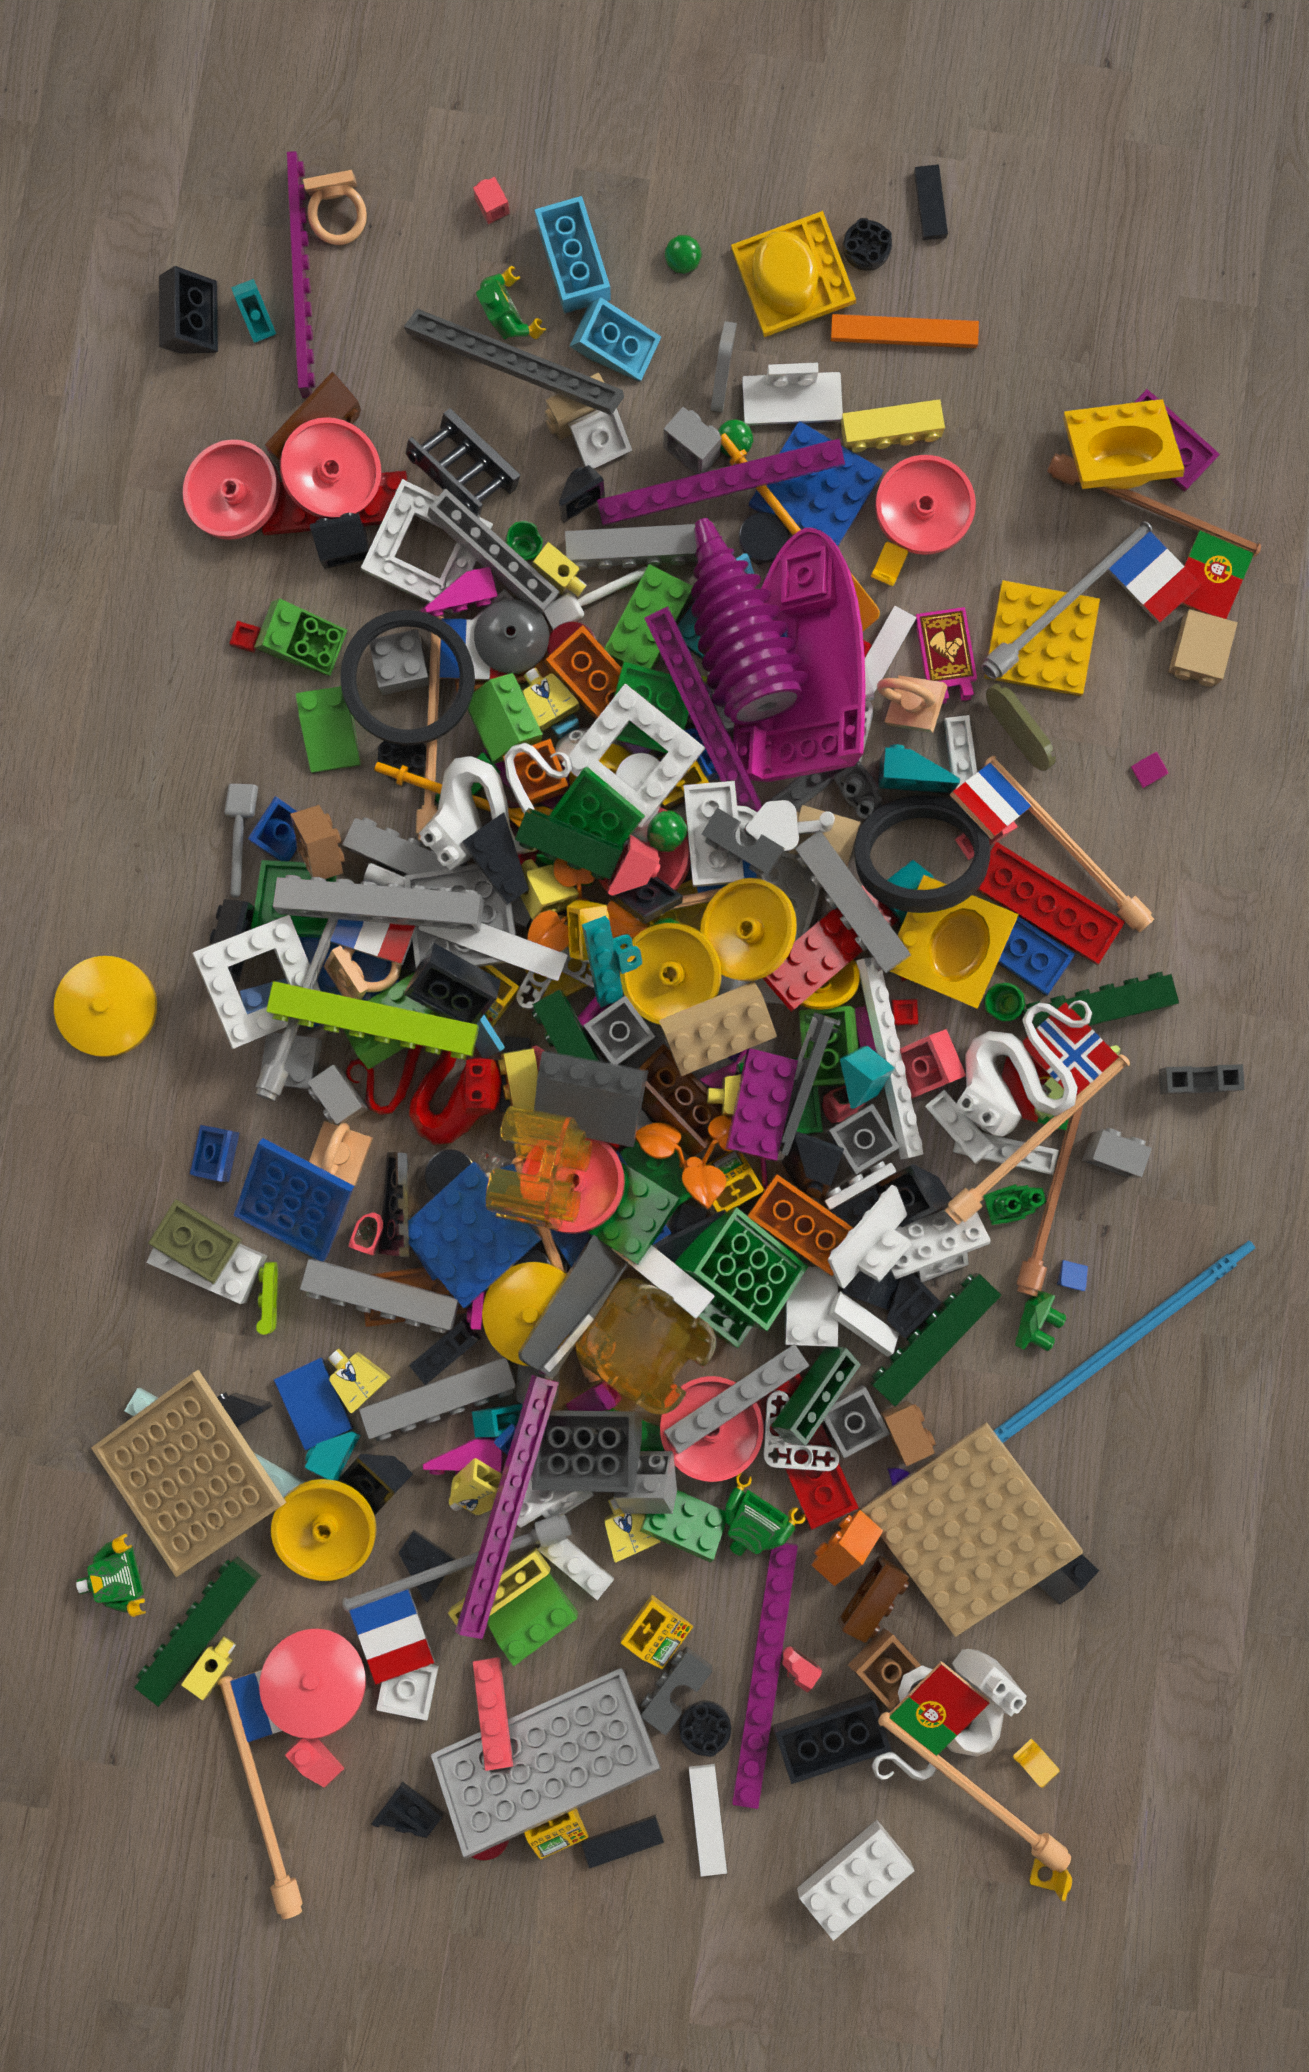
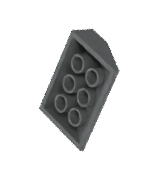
(597, 1094)
(589, 1451)

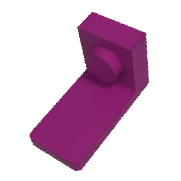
(595, 1399)

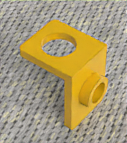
(889, 563)
(1036, 1763)
(1059, 1882)

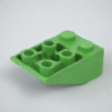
(300, 637)

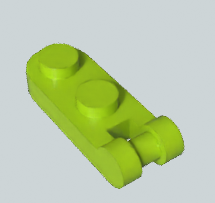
(268, 1298)

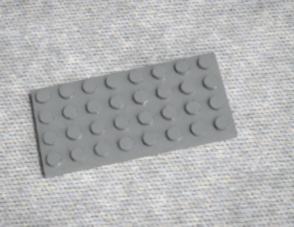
(561, 1760)

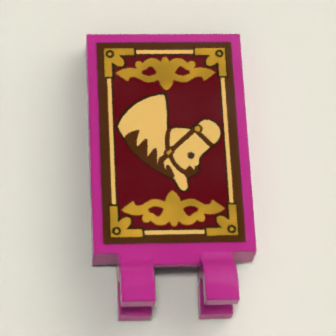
(947, 650)

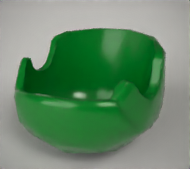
(683, 254)
(738, 433)
(524, 540)
(666, 831)
(1004, 1001)

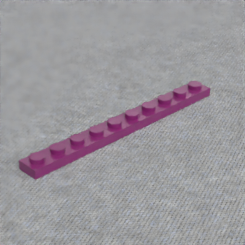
(301, 284)
(721, 482)
(701, 706)
(506, 1507)
(764, 1676)

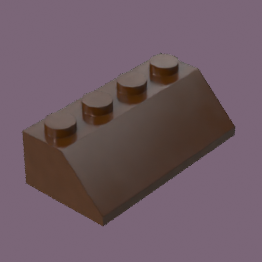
(328, 400)
(678, 1101)

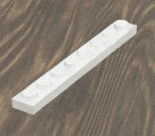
(888, 1047)

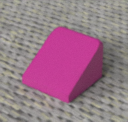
(1149, 769)

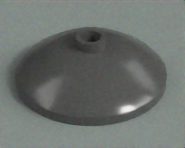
(515, 652)

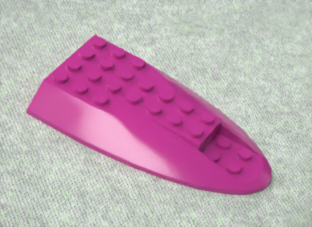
(824, 619)

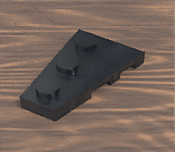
(497, 858)

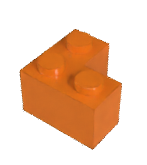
(847, 1547)

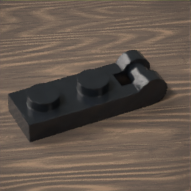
(443, 1352)

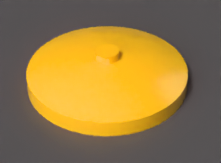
(750, 928)
(675, 971)
(105, 1006)
(517, 1303)
(323, 1530)

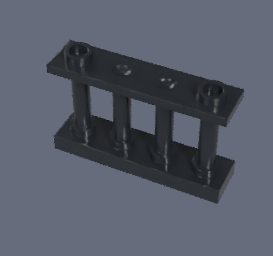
(470, 444)

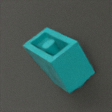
(253, 310)
(495, 1420)
(331, 1456)

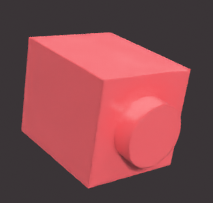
(491, 200)

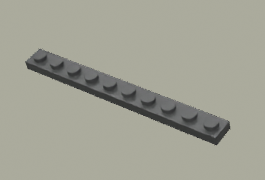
(514, 362)

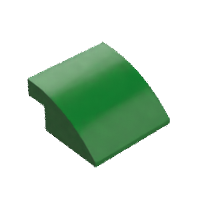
(744, 1272)

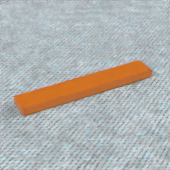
(904, 331)

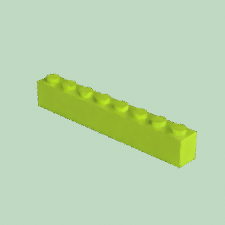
(373, 1019)

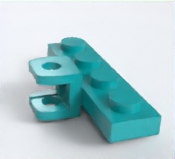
(608, 959)

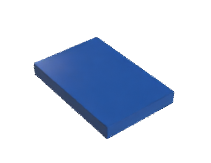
(1034, 957)
(313, 1403)

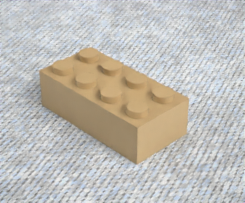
(718, 1028)

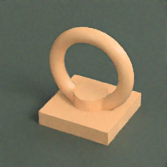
(332, 187)
(913, 702)
(350, 978)
(341, 1151)

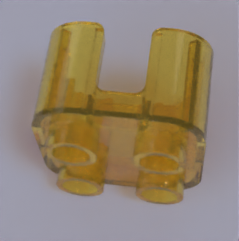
(549, 1195)
(643, 1344)

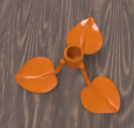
(553, 933)
(701, 1181)

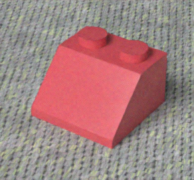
(634, 867)
(931, 1063)

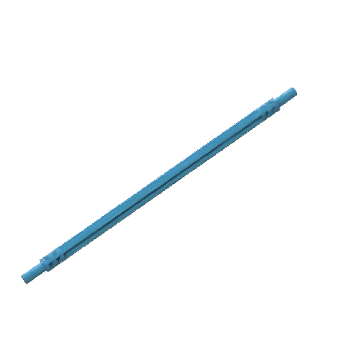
(1121, 1343)

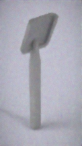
(239, 804)

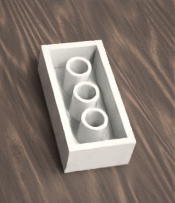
(235, 1281)
(855, 1880)

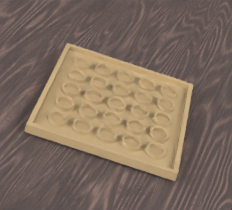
(188, 1474)
(972, 1529)

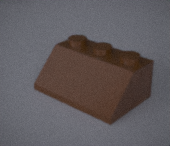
(873, 1600)

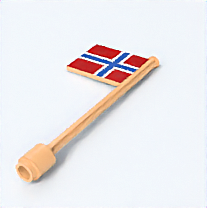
(1092, 1068)

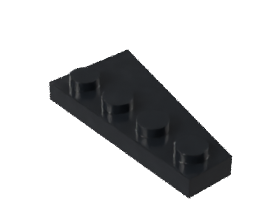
(395, 1230)

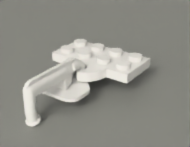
(774, 820)

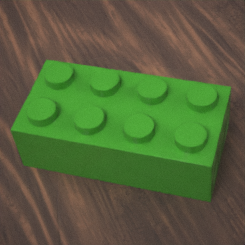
(631, 637)
(372, 1051)

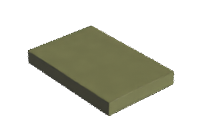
(195, 1241)

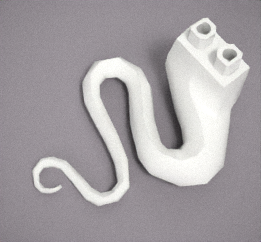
(457, 812)
(987, 1096)
(990, 1680)

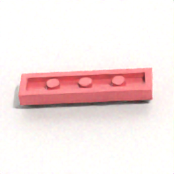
(492, 1714)

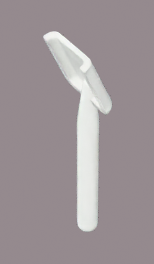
(569, 609)

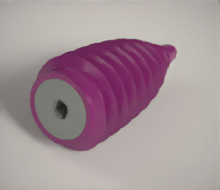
(738, 635)

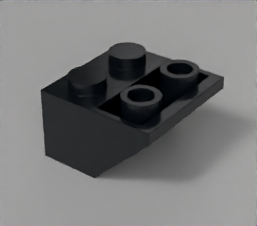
(340, 540)

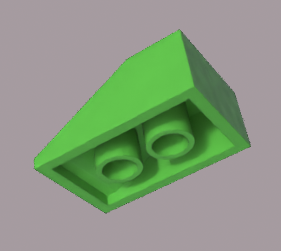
(327, 730)

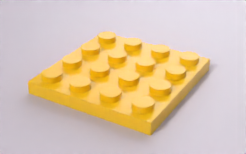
(1057, 654)

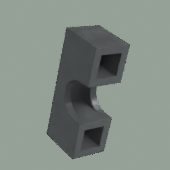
(722, 832)
(1201, 1079)
(687, 1670)

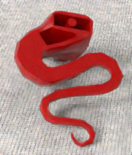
(473, 1096)

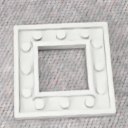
(381, 558)
(627, 707)
(214, 964)

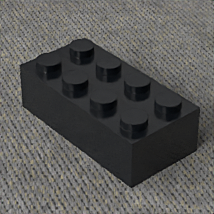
(831, 1738)

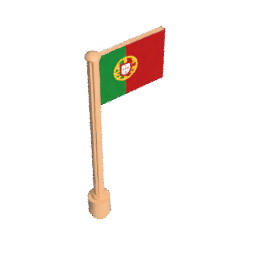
(935, 1716)

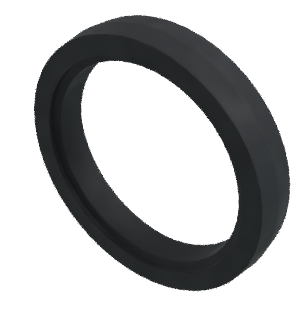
(393, 620)
(921, 900)

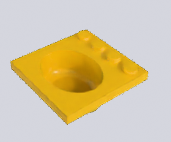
(793, 274)
(1123, 445)
(955, 946)

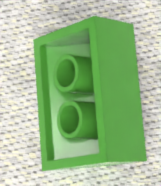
(503, 717)
(838, 1044)
(531, 1619)

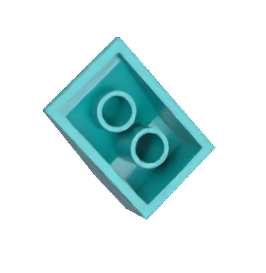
(911, 771)

